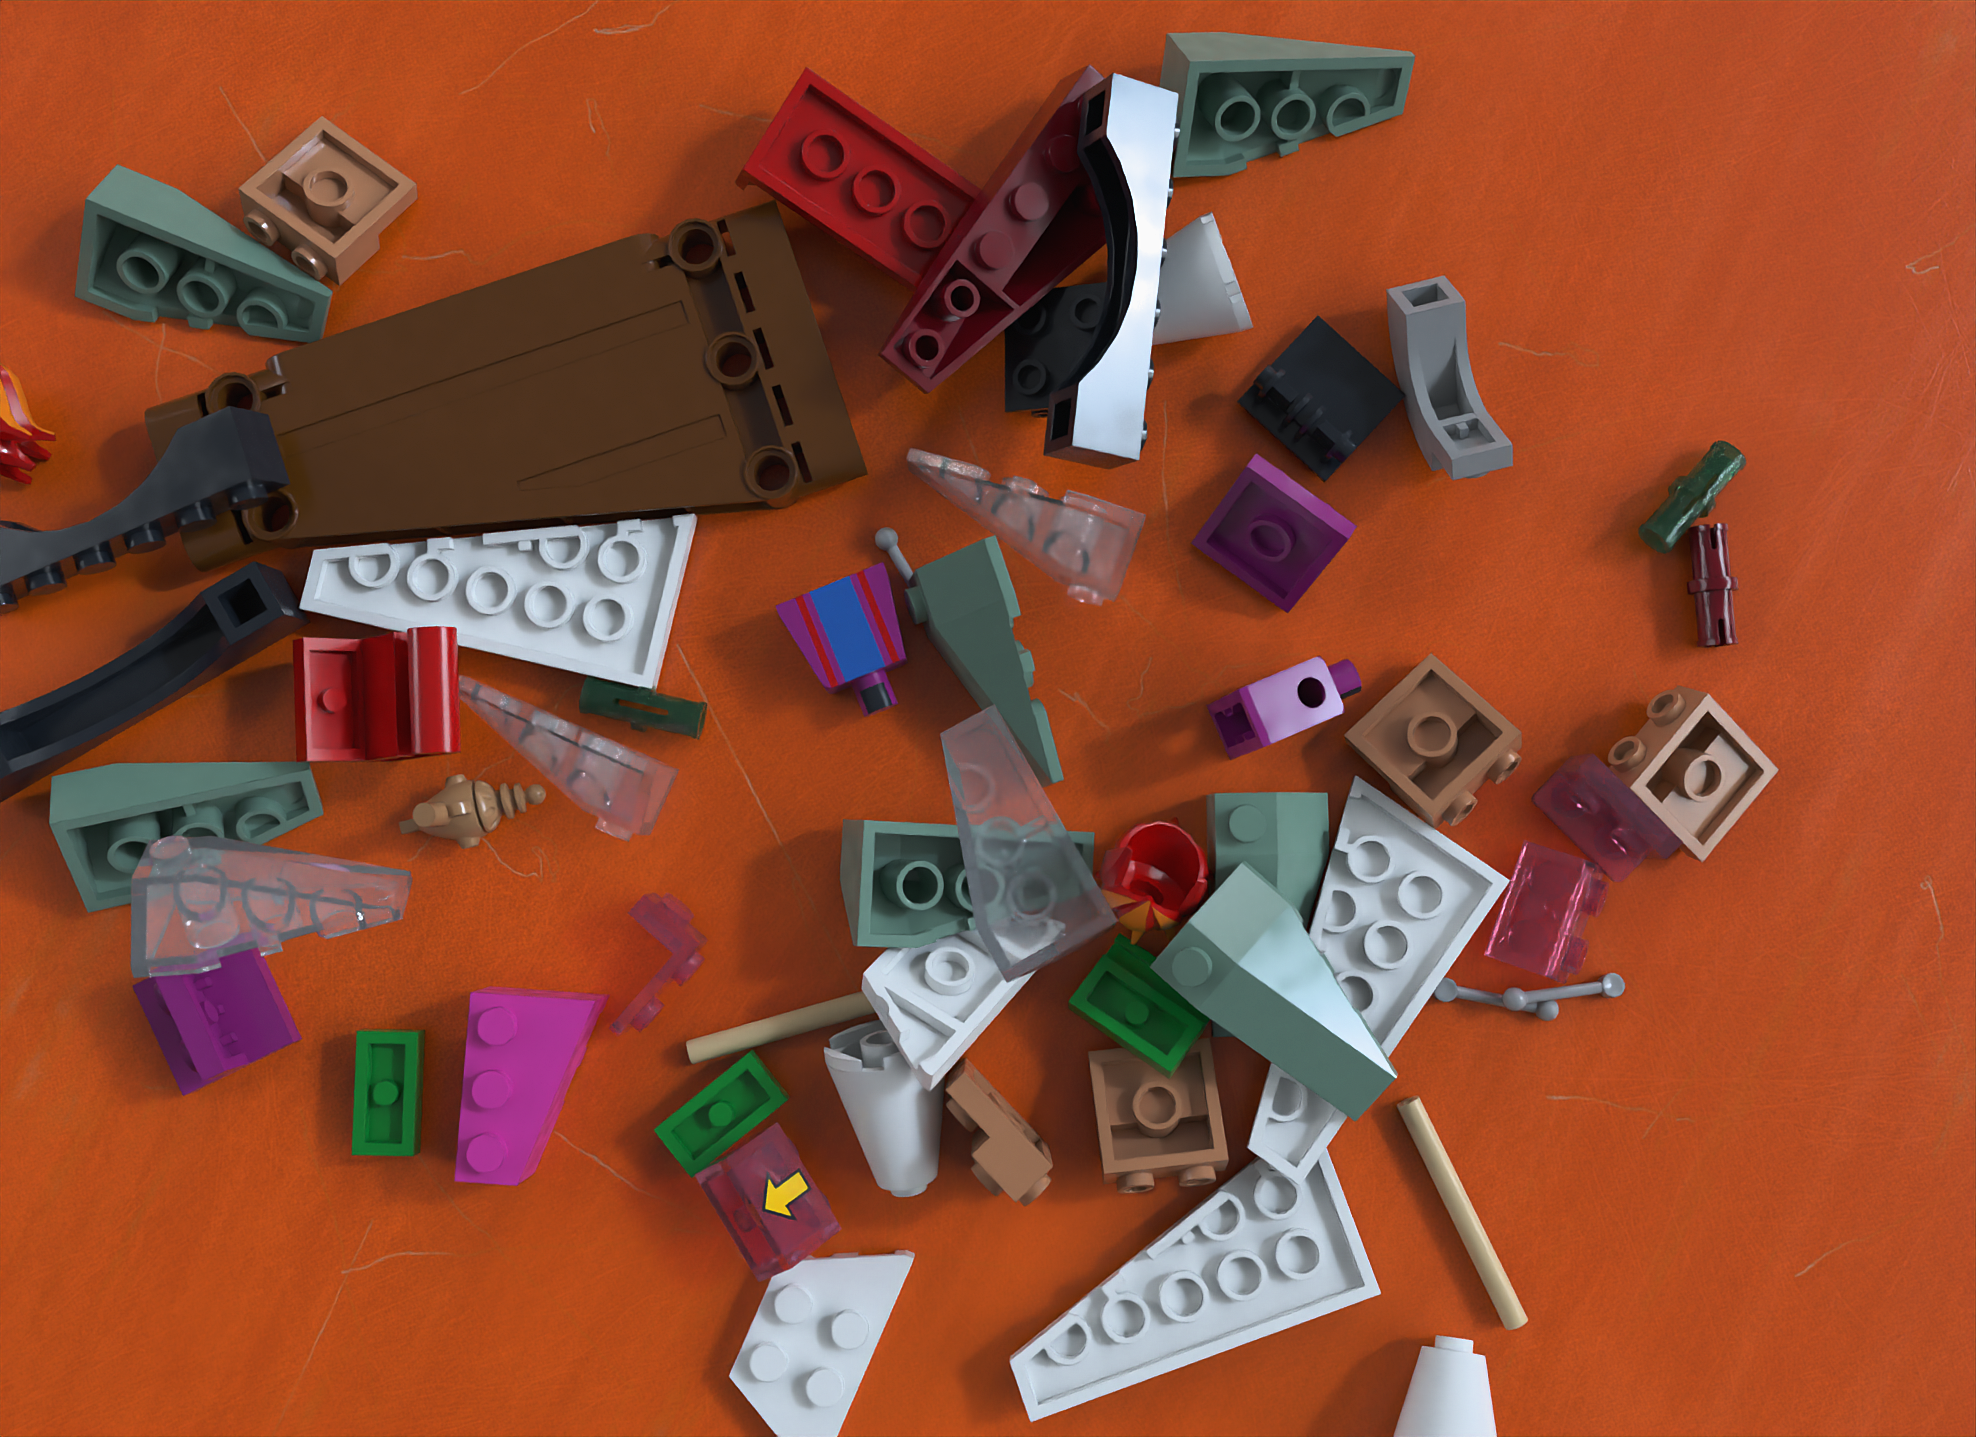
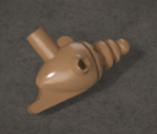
(470, 809)

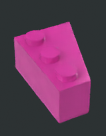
(516, 1077)

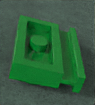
(1138, 1007)

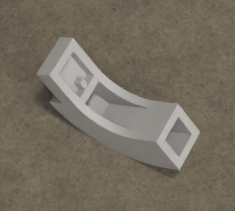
(1438, 381)

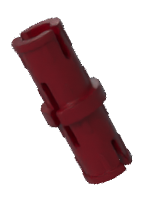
(1712, 585)

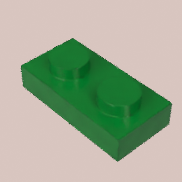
(388, 1092)
(722, 1113)

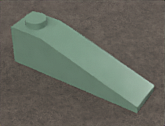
(1271, 93)
(168, 256)
(969, 620)
(113, 811)
(1277, 836)
(910, 881)
(1268, 985)

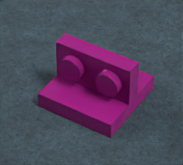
(1273, 533)
(217, 1018)

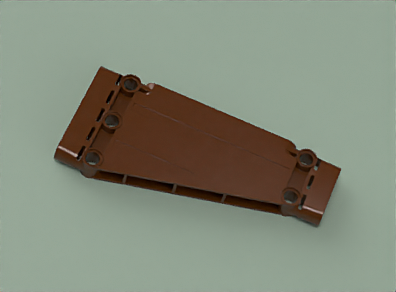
(547, 401)

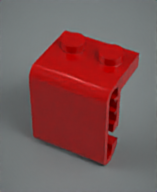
(377, 697)

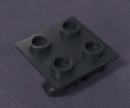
(1048, 344)
(1320, 398)

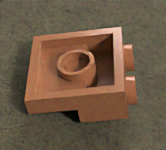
(325, 201)
(1436, 743)
(1692, 768)
(1157, 1123)
(1006, 1147)

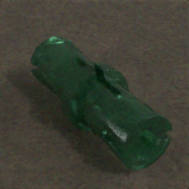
(1692, 496)
(603, 699)

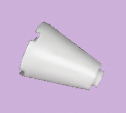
(1198, 287)
(887, 1107)
(1448, 1393)

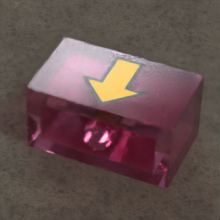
(768, 1202)

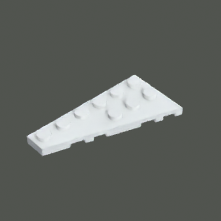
(545, 596)
(1391, 925)
(1219, 1277)

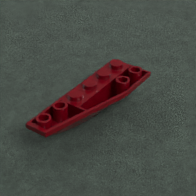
(1009, 249)

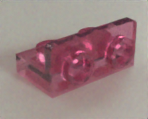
(1604, 817)
(1547, 912)

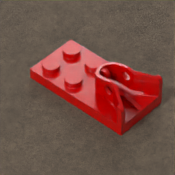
(859, 180)

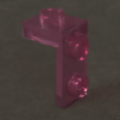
(669, 923)

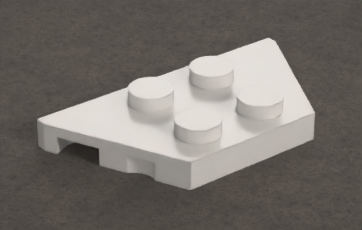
(937, 999)
(817, 1339)

